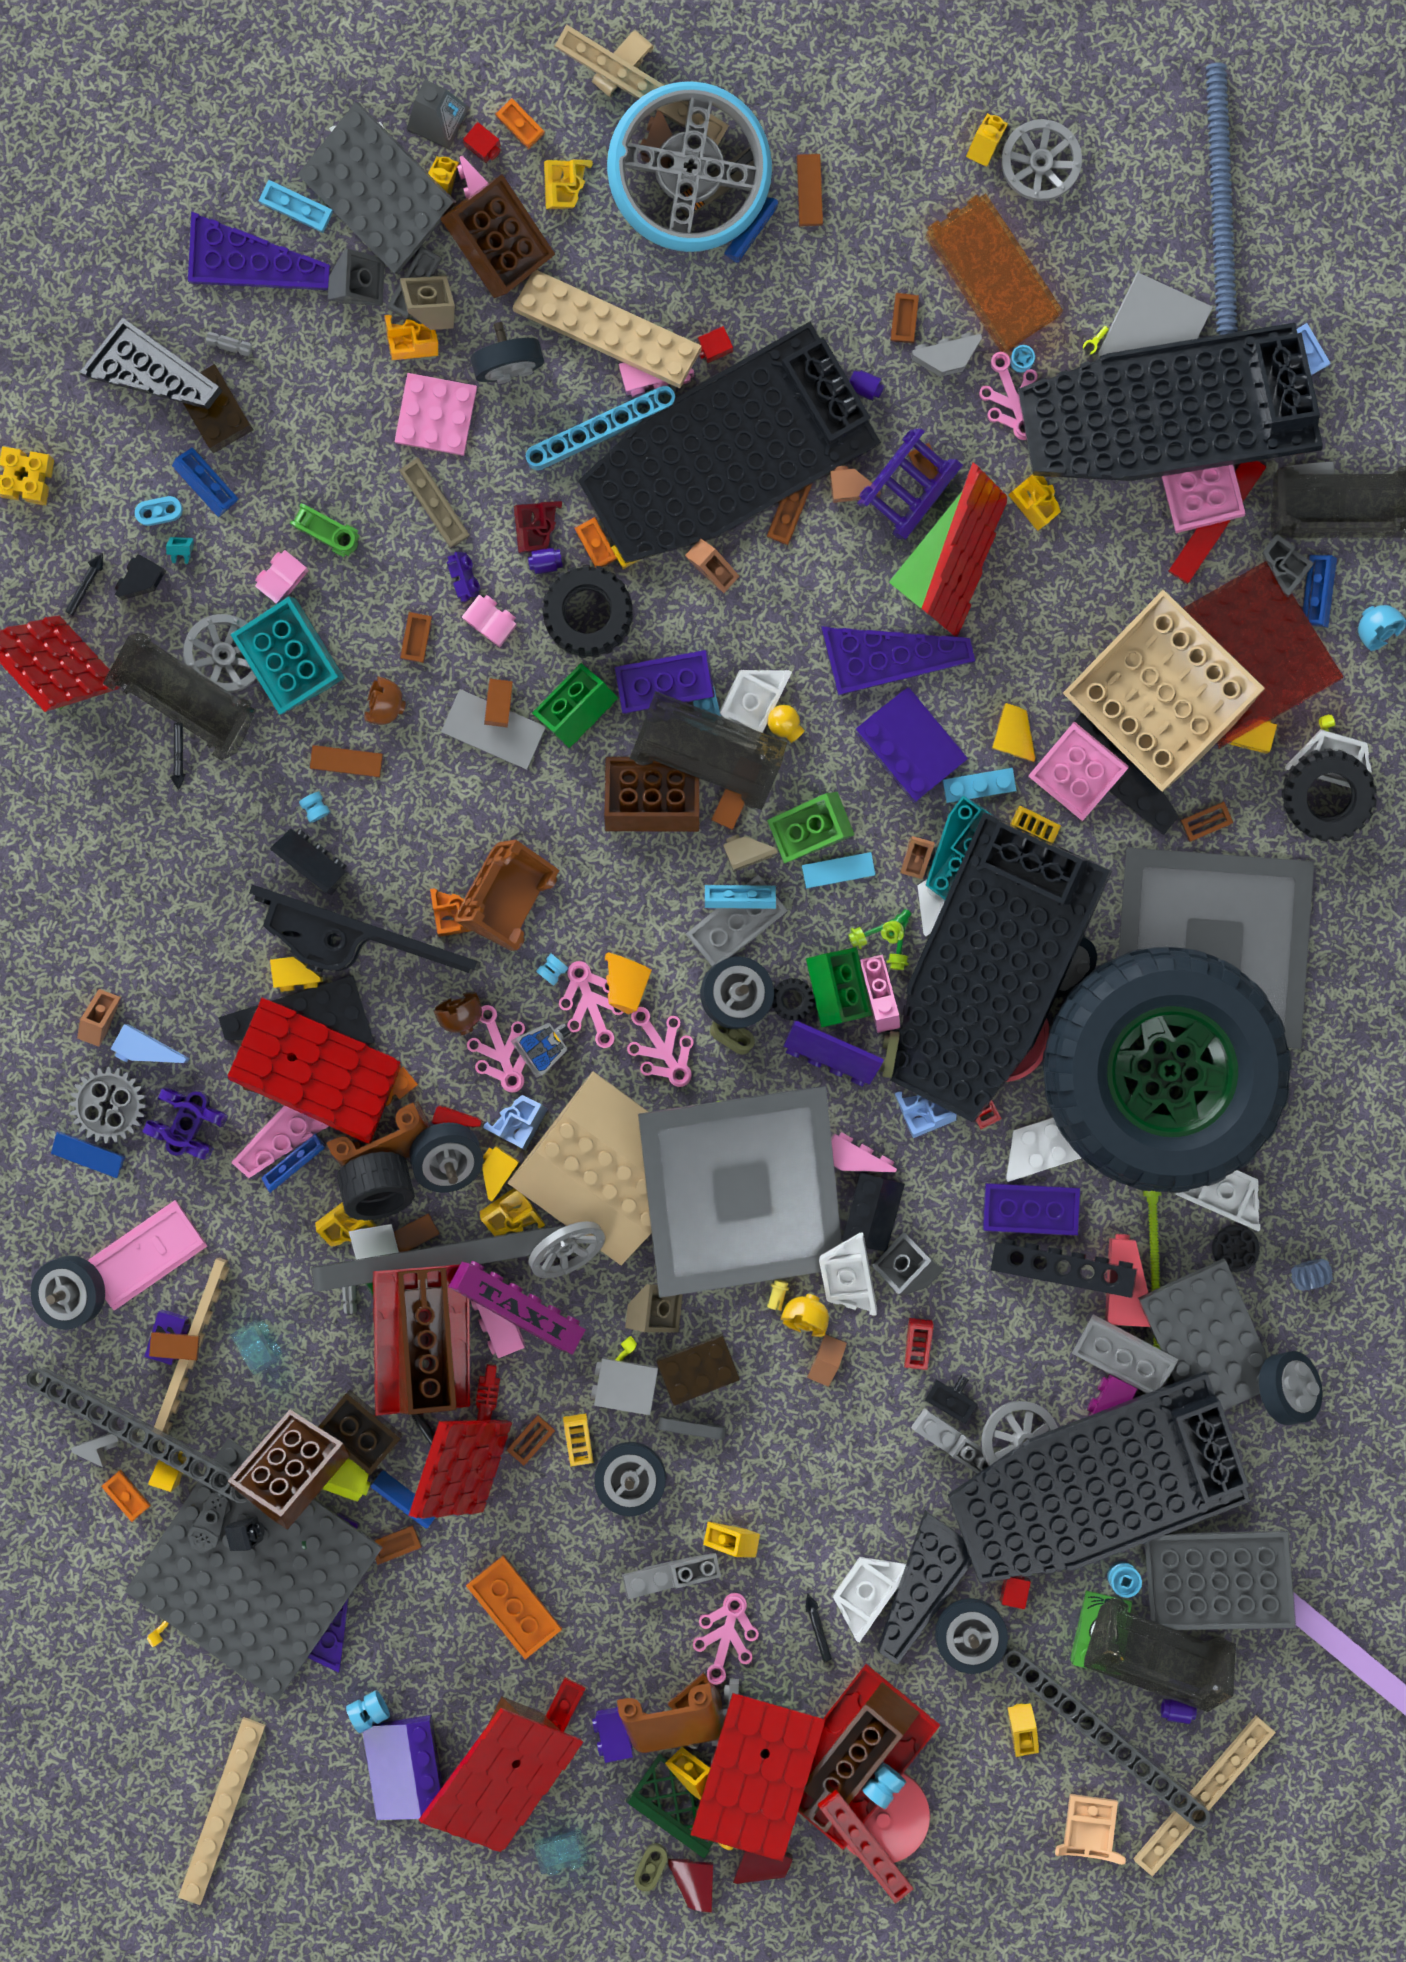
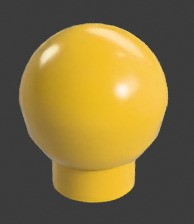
(785, 722)

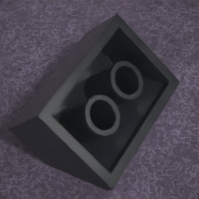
(310, 860)
(873, 1210)

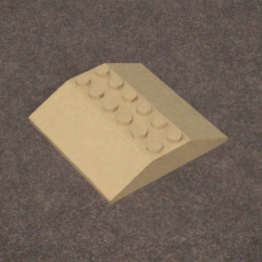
(1164, 691)
(593, 1168)

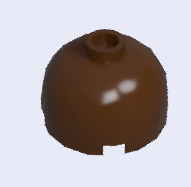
(459, 1014)

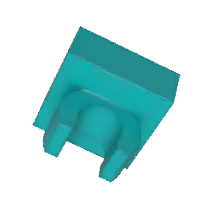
(179, 546)

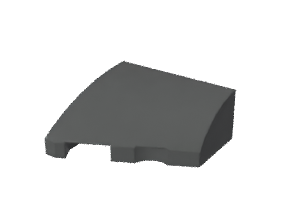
(1286, 564)

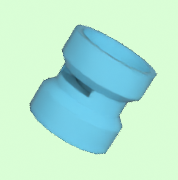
(1024, 355)
(314, 811)
(556, 965)

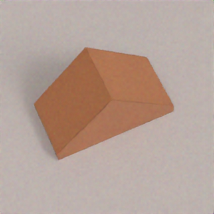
(917, 857)
(827, 1360)

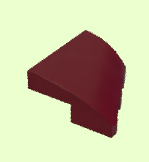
(535, 534)
(761, 1868)
(694, 1882)

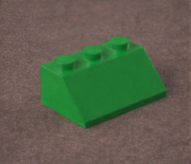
(575, 705)
(839, 986)

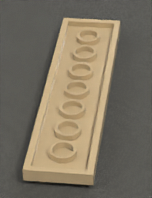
(607, 328)

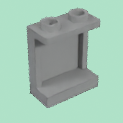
(624, 1386)

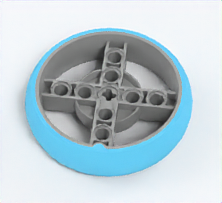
(754, 178)

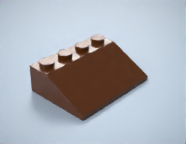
(498, 236)
(649, 797)
(289, 1468)

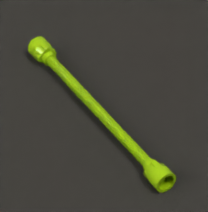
(1152, 1199)

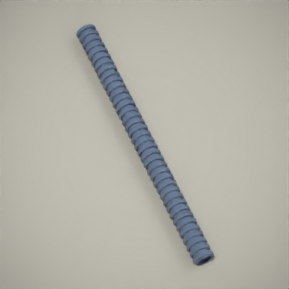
(1221, 198)

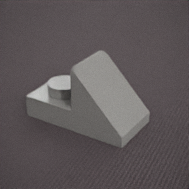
(92, 1450)

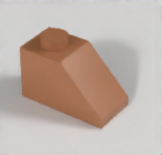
(847, 484)
(712, 565)
(98, 1017)

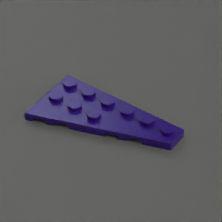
(240, 259)
(880, 657)

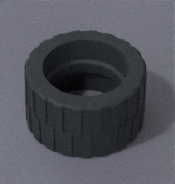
(375, 1186)

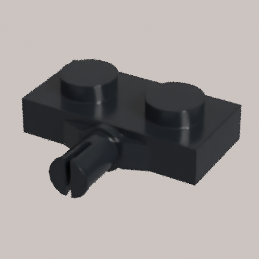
(952, 1399)

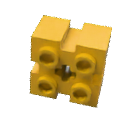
(32, 487)

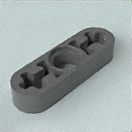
(684, 1427)

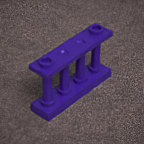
(932, 487)

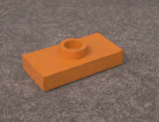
(520, 123)
(595, 543)
(126, 1495)

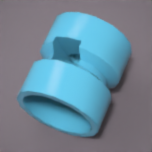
(1124, 1579)
(376, 1710)
(883, 1786)

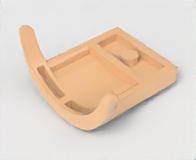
(1090, 1829)

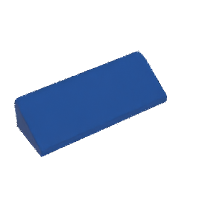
(742, 243)
(202, 483)
(1321, 590)
(87, 1154)
(293, 1162)
(397, 1495)

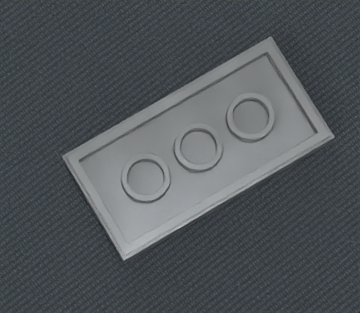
(513, 744)
(731, 929)
(1124, 1355)

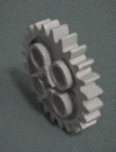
(87, 1098)

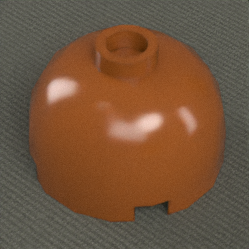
(384, 702)

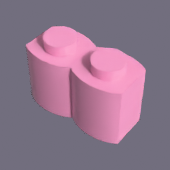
(280, 577)
(490, 620)

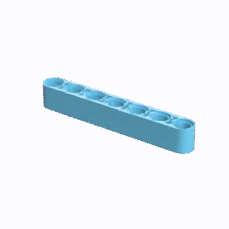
(592, 437)

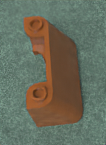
(505, 893)
(410, 1122)
(676, 1727)

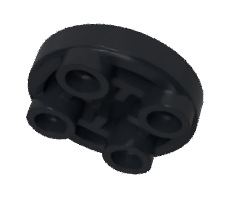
(1237, 1247)

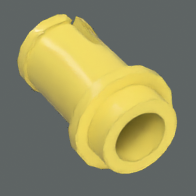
(778, 1294)

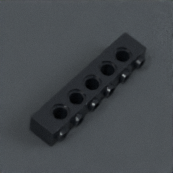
(1003, 1263)

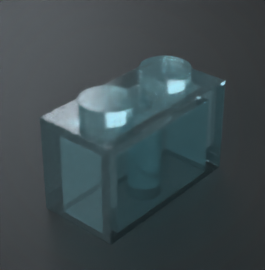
(256, 1346)
(561, 1852)

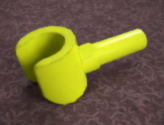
(1096, 340)
(1326, 722)
(629, 1345)

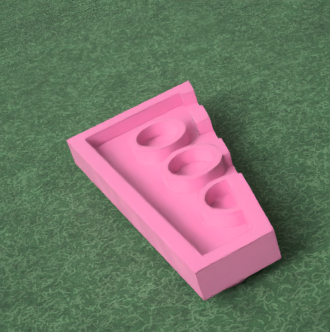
(275, 1139)

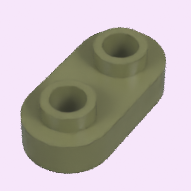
(731, 1038)
(890, 1043)
(650, 1866)

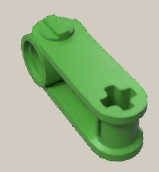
(325, 530)

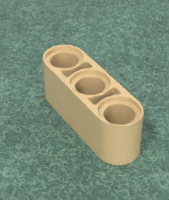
(633, 52)

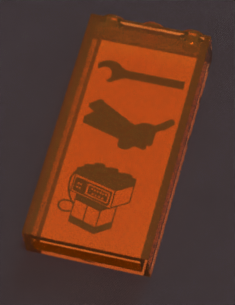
(993, 272)

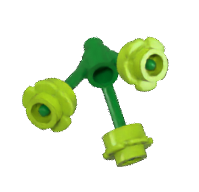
(891, 931)

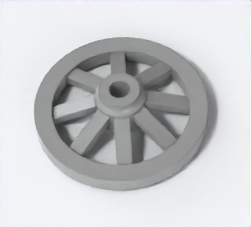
(1044, 155)
(219, 648)
(564, 1243)
(1019, 1435)

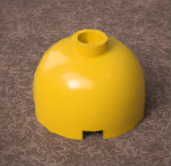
(806, 1314)

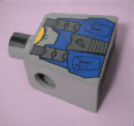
(542, 1047)

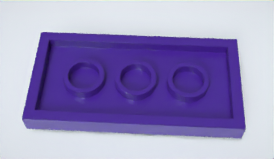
(679, 676)
(1031, 1209)

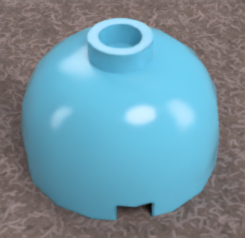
(1380, 623)

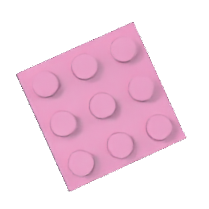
(435, 414)
(1203, 497)
(1078, 771)

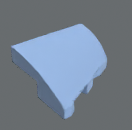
(932, 1114)
(523, 1115)

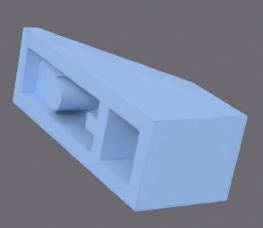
(138, 1046)

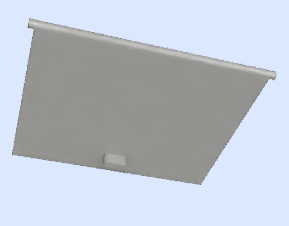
(1154, 316)

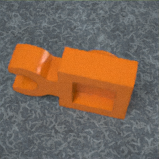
(402, 1086)

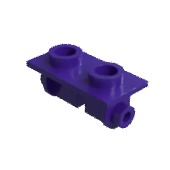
(460, 566)

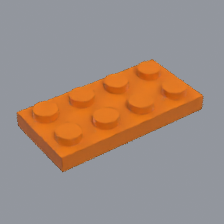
(514, 1607)

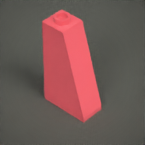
(1122, 1309)

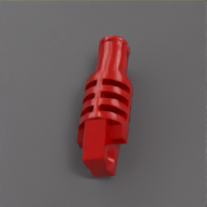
(487, 1393)

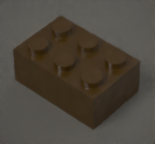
(224, 419)
(698, 1369)
(363, 1433)

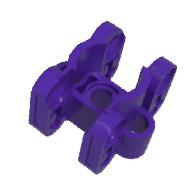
(187, 1109)

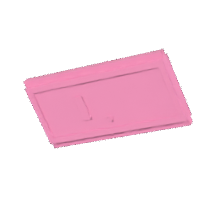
(147, 1254)

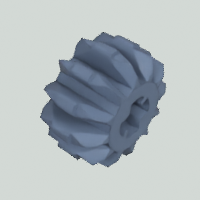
(1311, 1274)

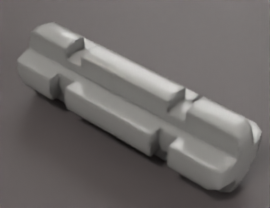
(228, 344)
(349, 1297)

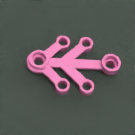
(1011, 400)
(588, 999)
(663, 1050)
(501, 1053)
(726, 1633)

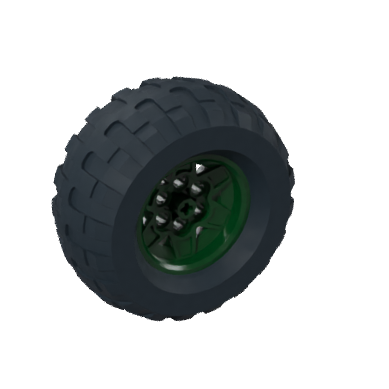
(1241, 1085)

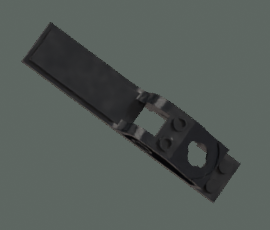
(320, 925)

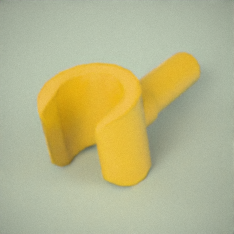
(155, 1638)

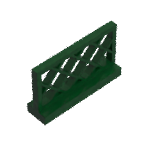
(664, 1819)

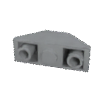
(948, 355)

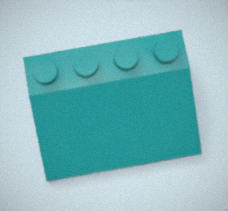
(287, 655)

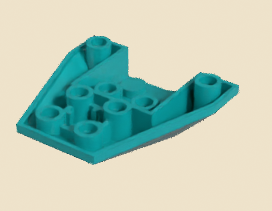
(953, 845)

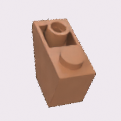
(658, 134)

